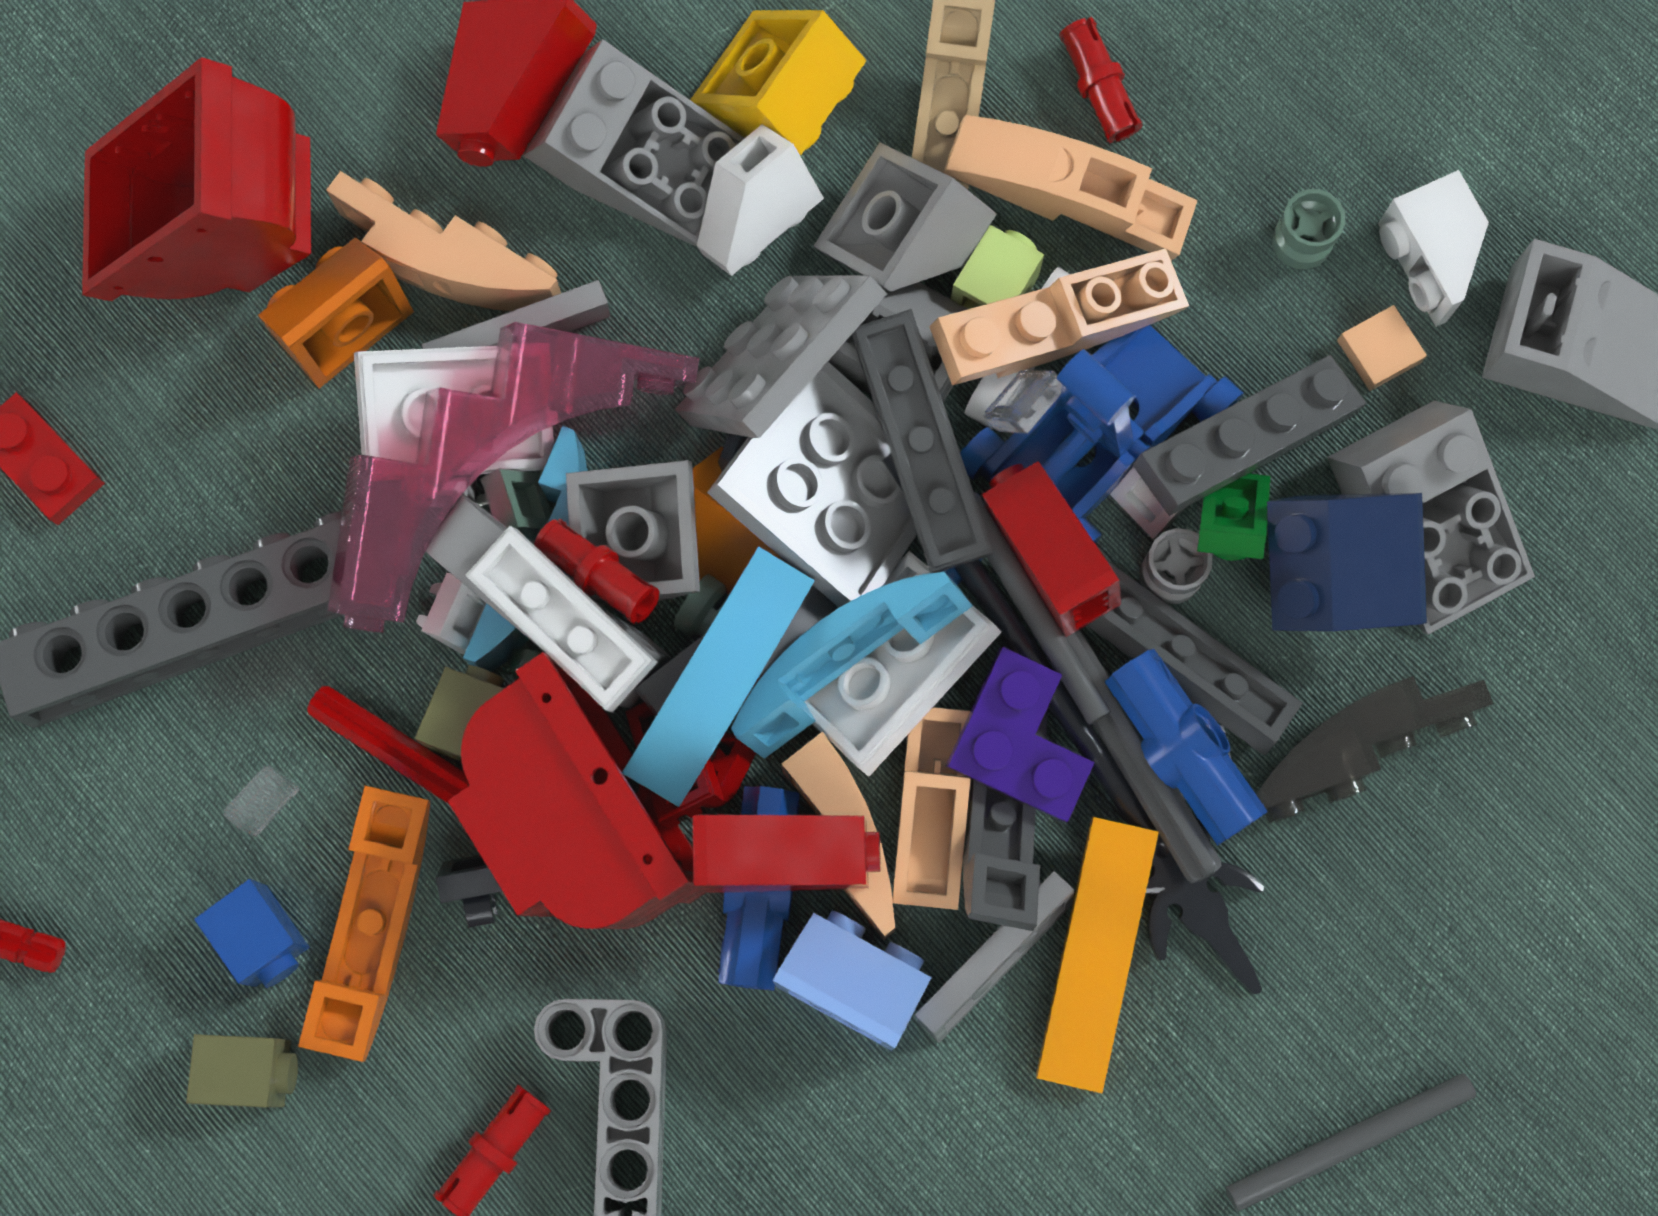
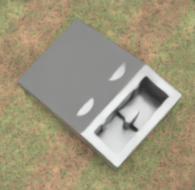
(632, 143)
(1578, 334)
(1467, 524)

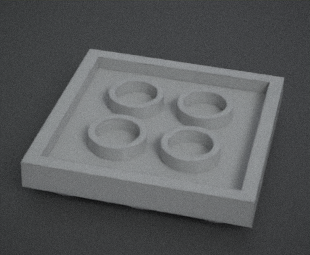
(778, 352)
(821, 490)

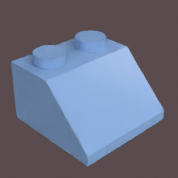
(853, 979)

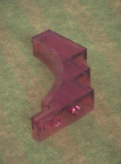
(398, 505)

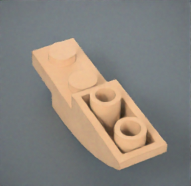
(1071, 179)
(453, 263)
(1059, 319)

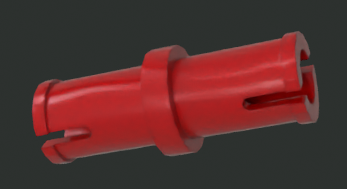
(1100, 80)
(597, 570)
(492, 1152)

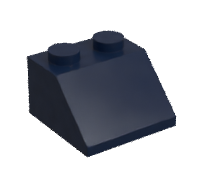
(1346, 561)

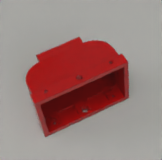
(196, 192)
(560, 813)

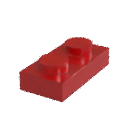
(43, 462)

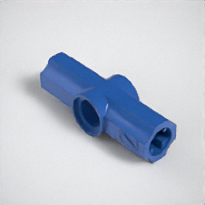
(1185, 746)
(756, 918)

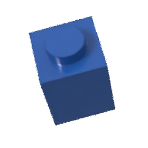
(253, 935)

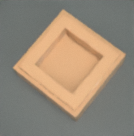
(1381, 348)

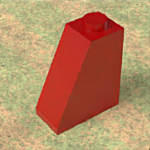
(508, 74)
(1052, 546)
(783, 852)

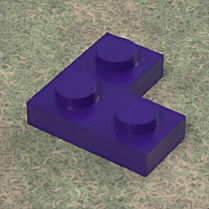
(1001, 742)

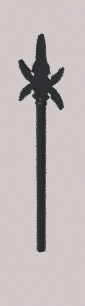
(1200, 909)

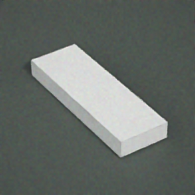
(561, 619)

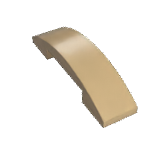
(951, 76)

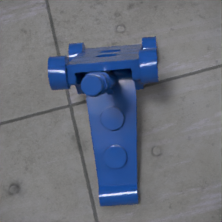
(1096, 415)

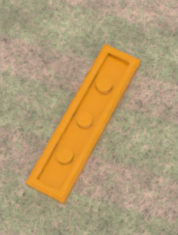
(1096, 955)

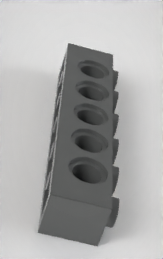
(33, 653)

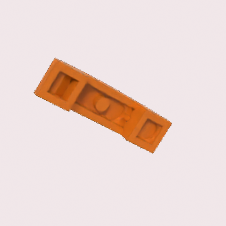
(369, 925)

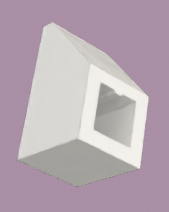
(754, 199)
(1437, 242)

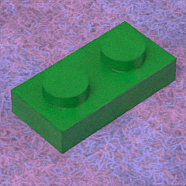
(1236, 519)

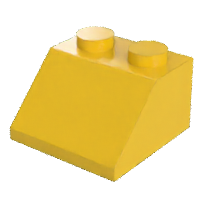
(782, 74)

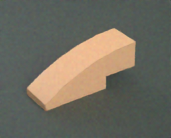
(831, 790)
(932, 815)

